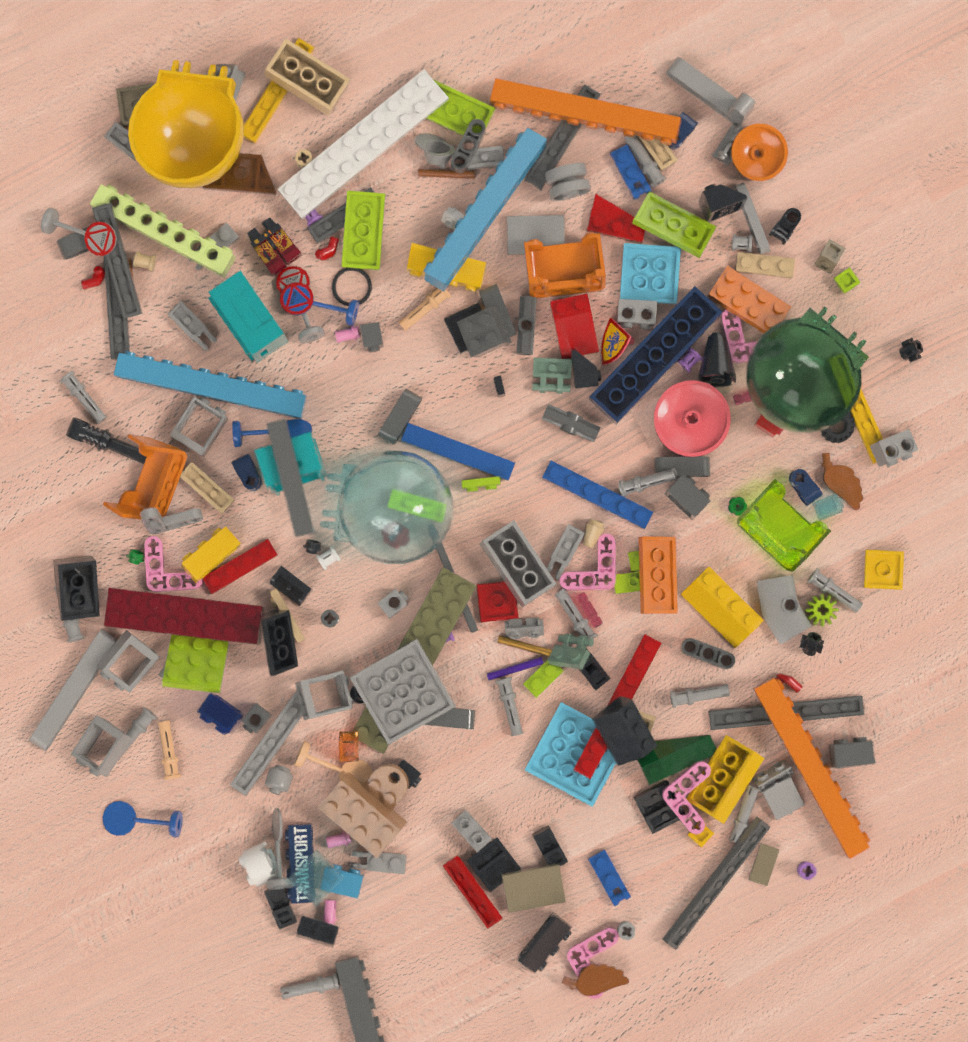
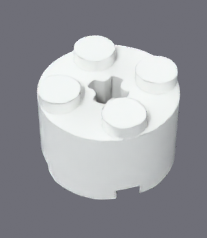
(259, 864)

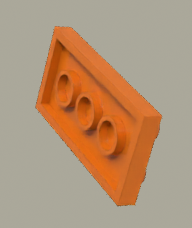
(748, 300)
(658, 575)

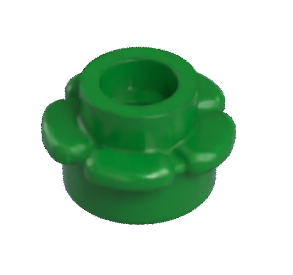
(742, 506)
(135, 556)

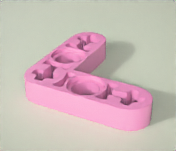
(740, 343)
(159, 572)
(602, 572)
(679, 798)
(586, 954)

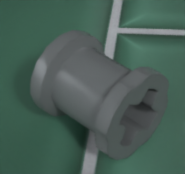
(326, 614)

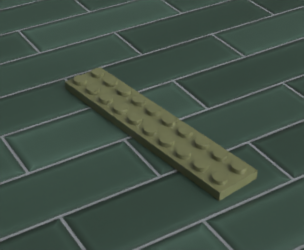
(431, 628)

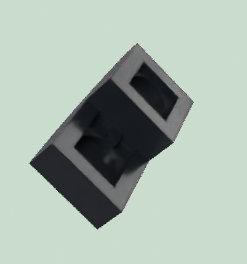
(549, 846)
(280, 907)

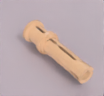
(432, 301)
(164, 726)

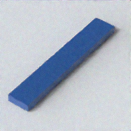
(458, 451)

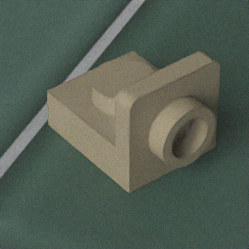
(829, 256)

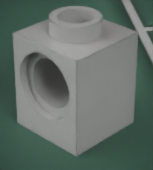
(384, 603)

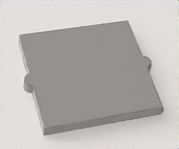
(783, 798)

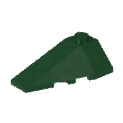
(675, 755)

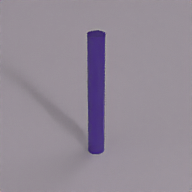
(515, 668)

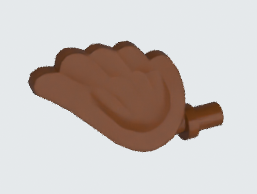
(842, 482)
(597, 979)

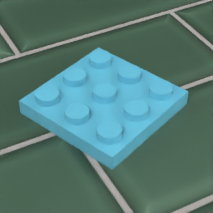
(650, 273)

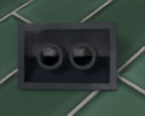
(720, 201)
(278, 641)
(624, 731)
(544, 943)

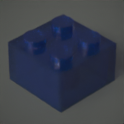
(221, 713)

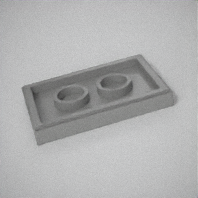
(545, 228)

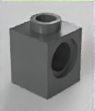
(372, 337)
(264, 716)

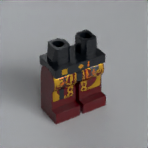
(269, 242)

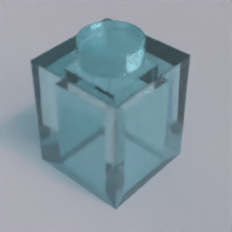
(828, 507)

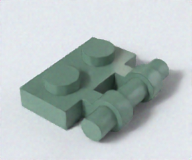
(551, 368)
(567, 655)

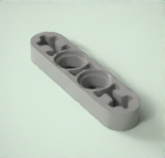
(753, 221)

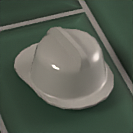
(435, 149)

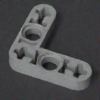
(157, 524)

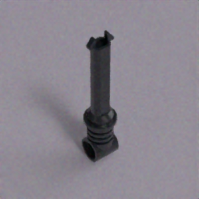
(103, 440)

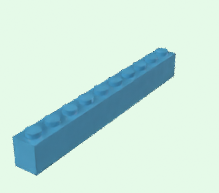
(485, 209)
(209, 385)

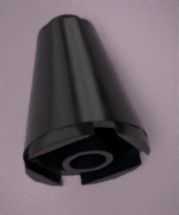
(717, 362)

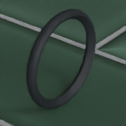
(351, 269)

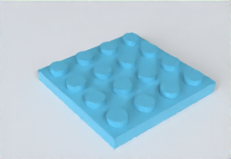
(560, 752)

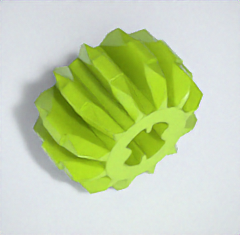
(817, 615)

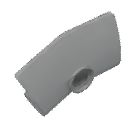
(772, 598)

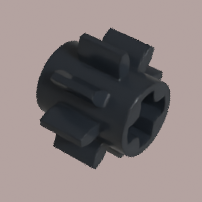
(911, 350)
(811, 644)

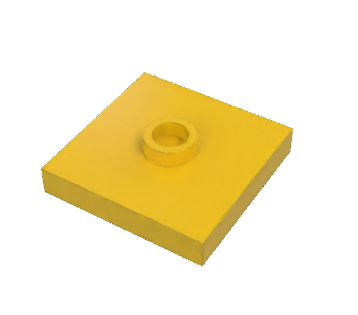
(883, 569)

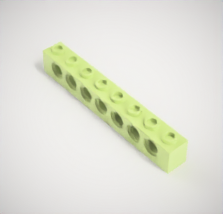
(219, 265)

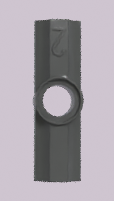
(527, 313)
(571, 423)

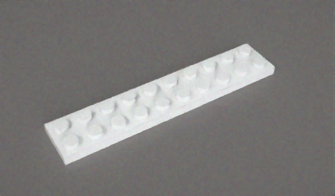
(363, 144)

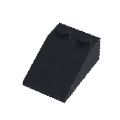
(77, 587)

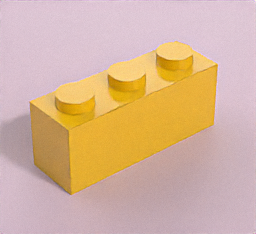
(210, 554)

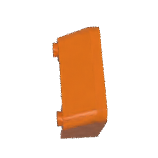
(156, 481)

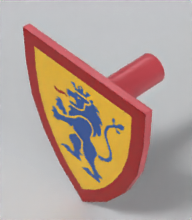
(614, 342)

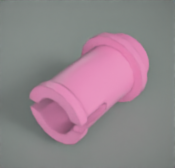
(347, 334)
(338, 840)
(330, 912)

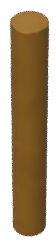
(524, 646)

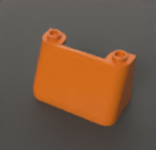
(565, 267)

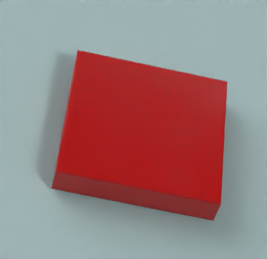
(496, 602)

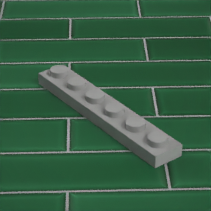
(268, 746)

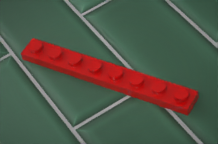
(626, 688)

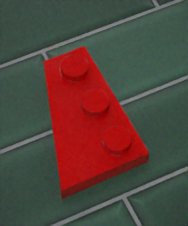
(613, 221)

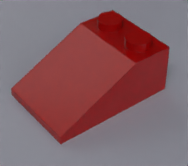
(574, 325)

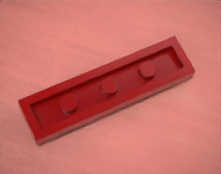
(240, 566)
(472, 892)

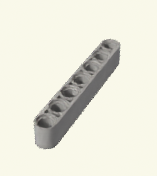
(72, 691)

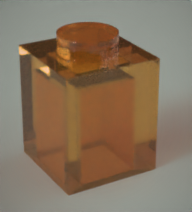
(349, 746)

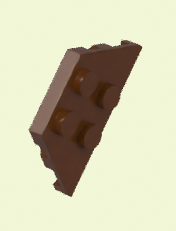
(246, 175)

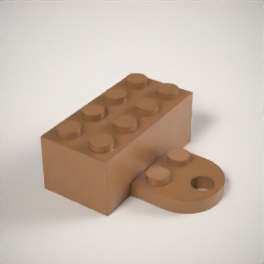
(367, 808)

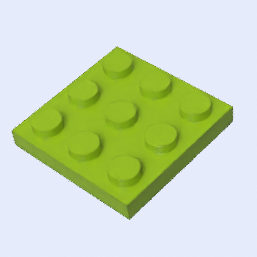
(195, 663)

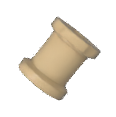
(298, 157)
(144, 261)

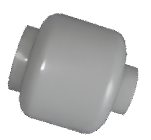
(278, 779)

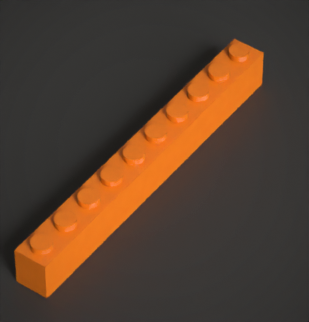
(585, 111)
(811, 767)

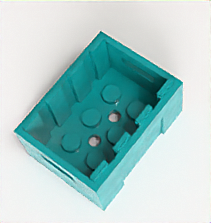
(247, 317)
(307, 457)

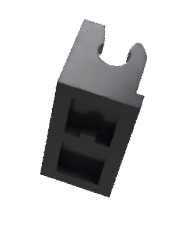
(290, 586)
(317, 931)

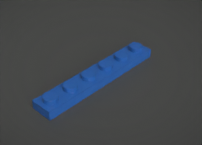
(597, 494)

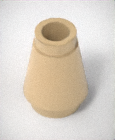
(593, 532)

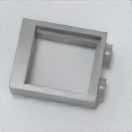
(218, 412)
(114, 653)
(306, 699)
(89, 738)

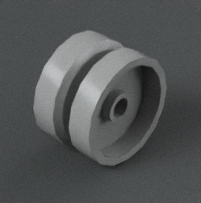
(567, 181)

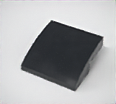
(654, 808)
(493, 862)

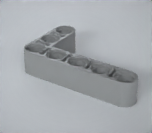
(713, 95)

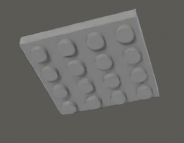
(402, 691)

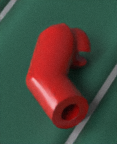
(329, 251)
(95, 280)
(790, 681)

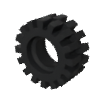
(842, 436)

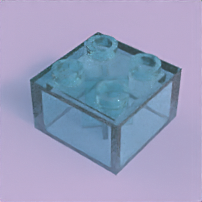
(316, 877)

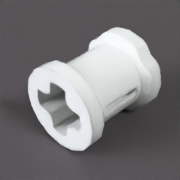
(328, 558)

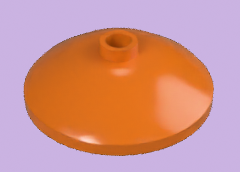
(772, 151)

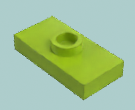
(627, 583)

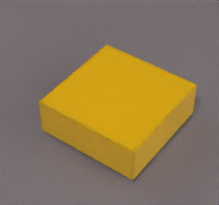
(702, 837)

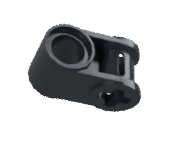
(784, 228)

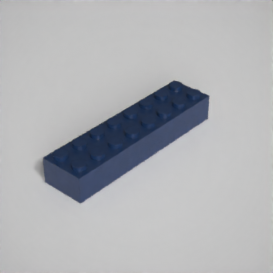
(655, 355)

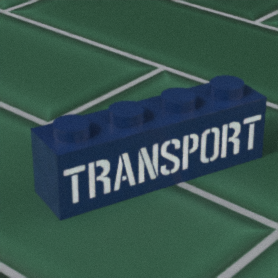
(300, 849)

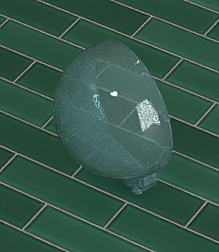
(391, 507)

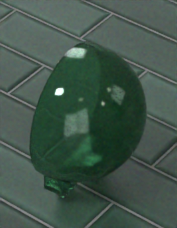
(805, 373)

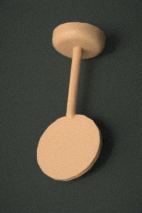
(360, 769)

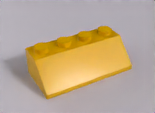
(469, 275)
(722, 607)
(730, 774)

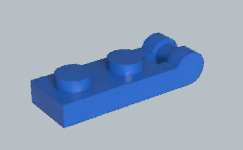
(630, 171)
(609, 877)

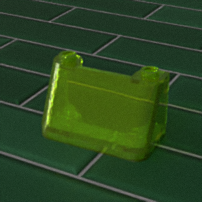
(781, 528)

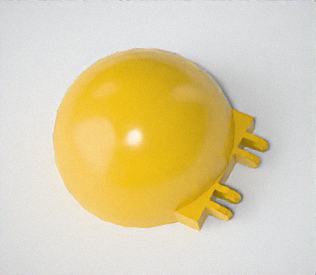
(187, 127)

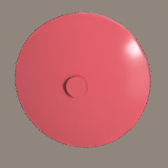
(692, 418)

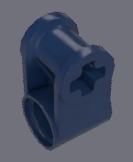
(687, 126)
(245, 470)
(806, 488)

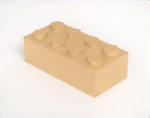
(307, 77)

